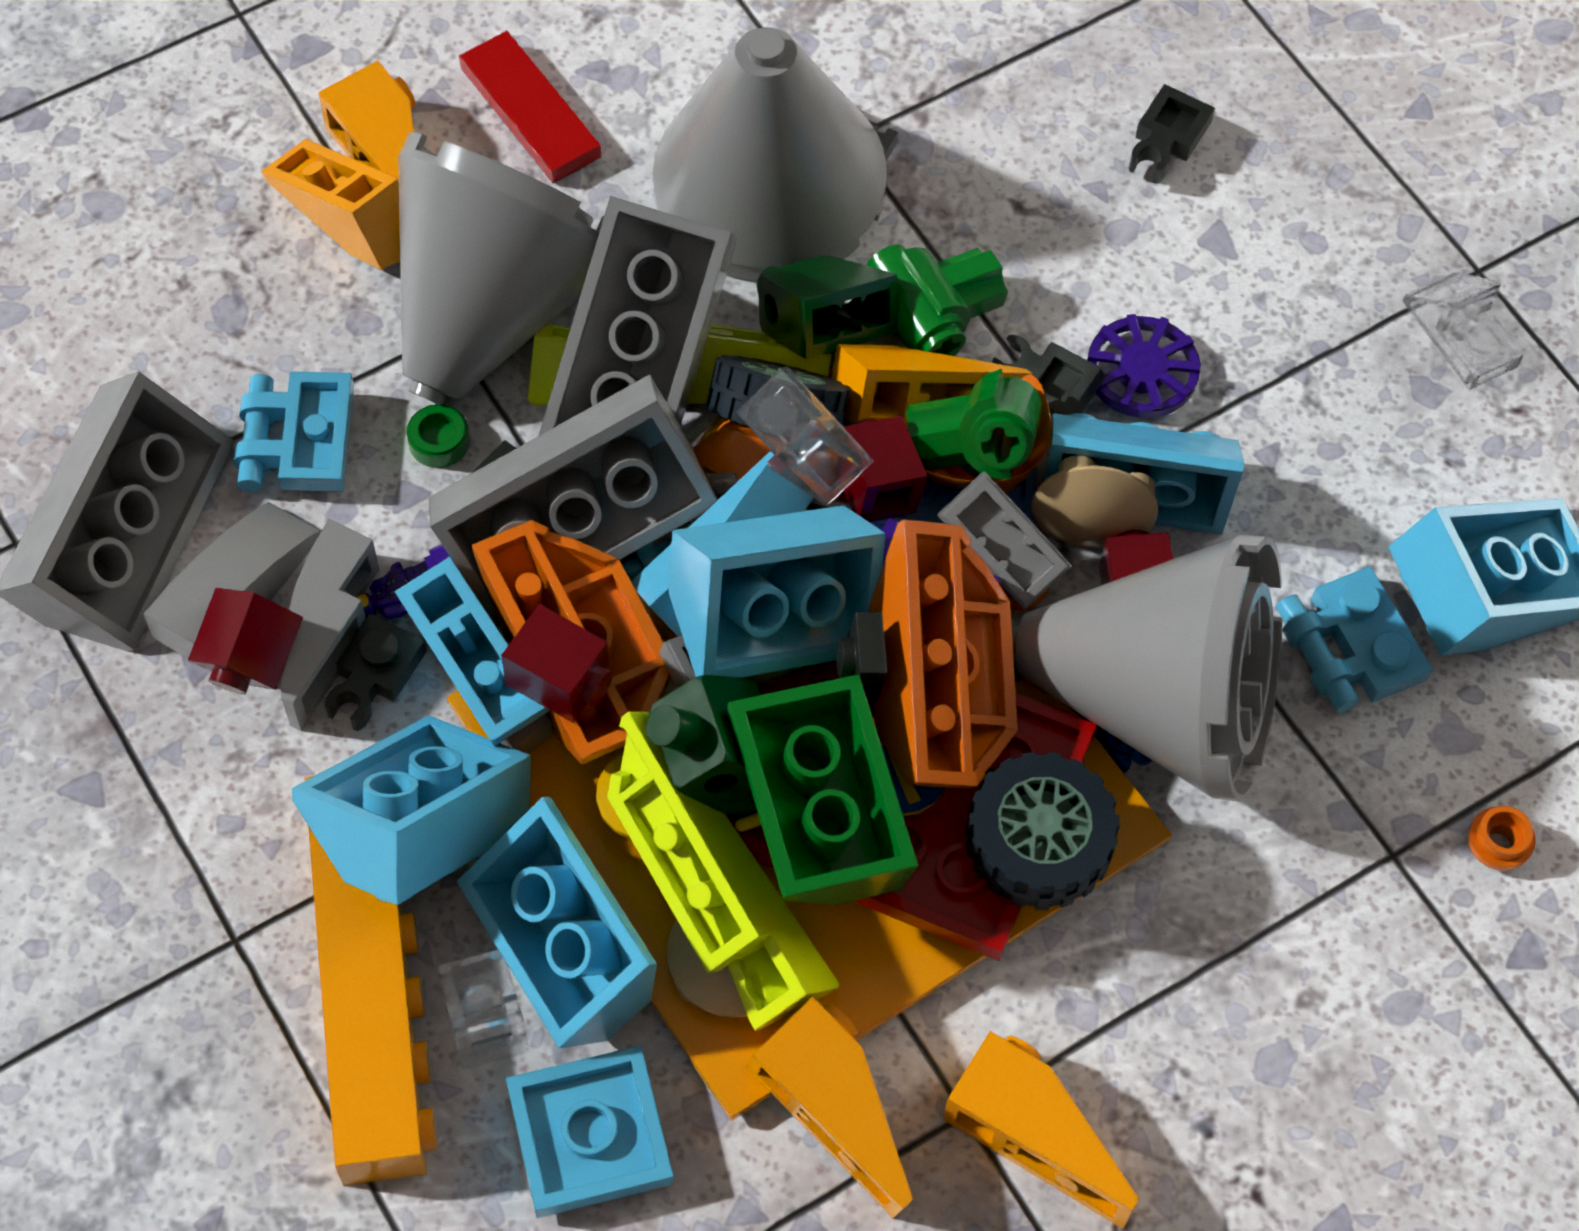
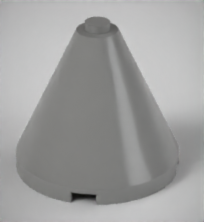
(772, 158)
(480, 263)
(1171, 660)

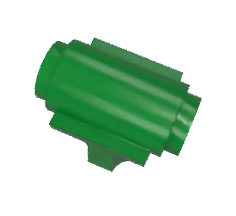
(941, 296)
(985, 429)

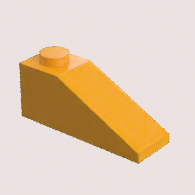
(369, 116)
(343, 198)
(893, 377)
(829, 1089)
(1029, 1118)

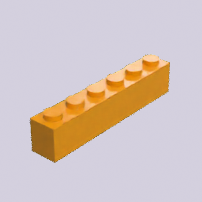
(370, 1030)

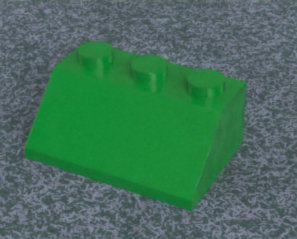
(823, 792)

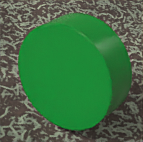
(438, 436)

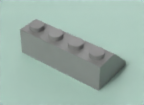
(641, 309)
(600, 478)
(116, 514)

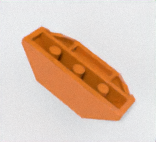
(593, 591)
(947, 656)

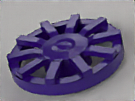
(1145, 365)

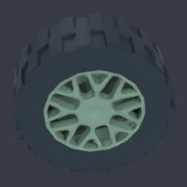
(739, 378)
(1042, 830)

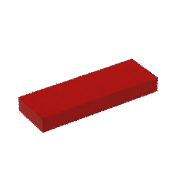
(530, 106)

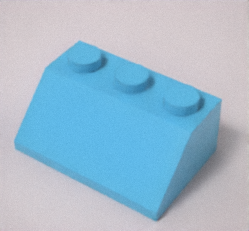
(1191, 471)
(772, 588)
(415, 806)
(560, 929)

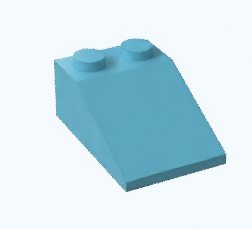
(1491, 572)

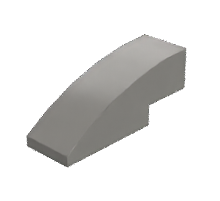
(249, 557)
(325, 596)

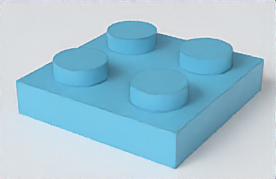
(589, 1131)

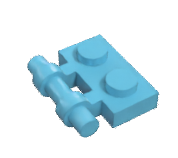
(314, 431)
(1368, 632)

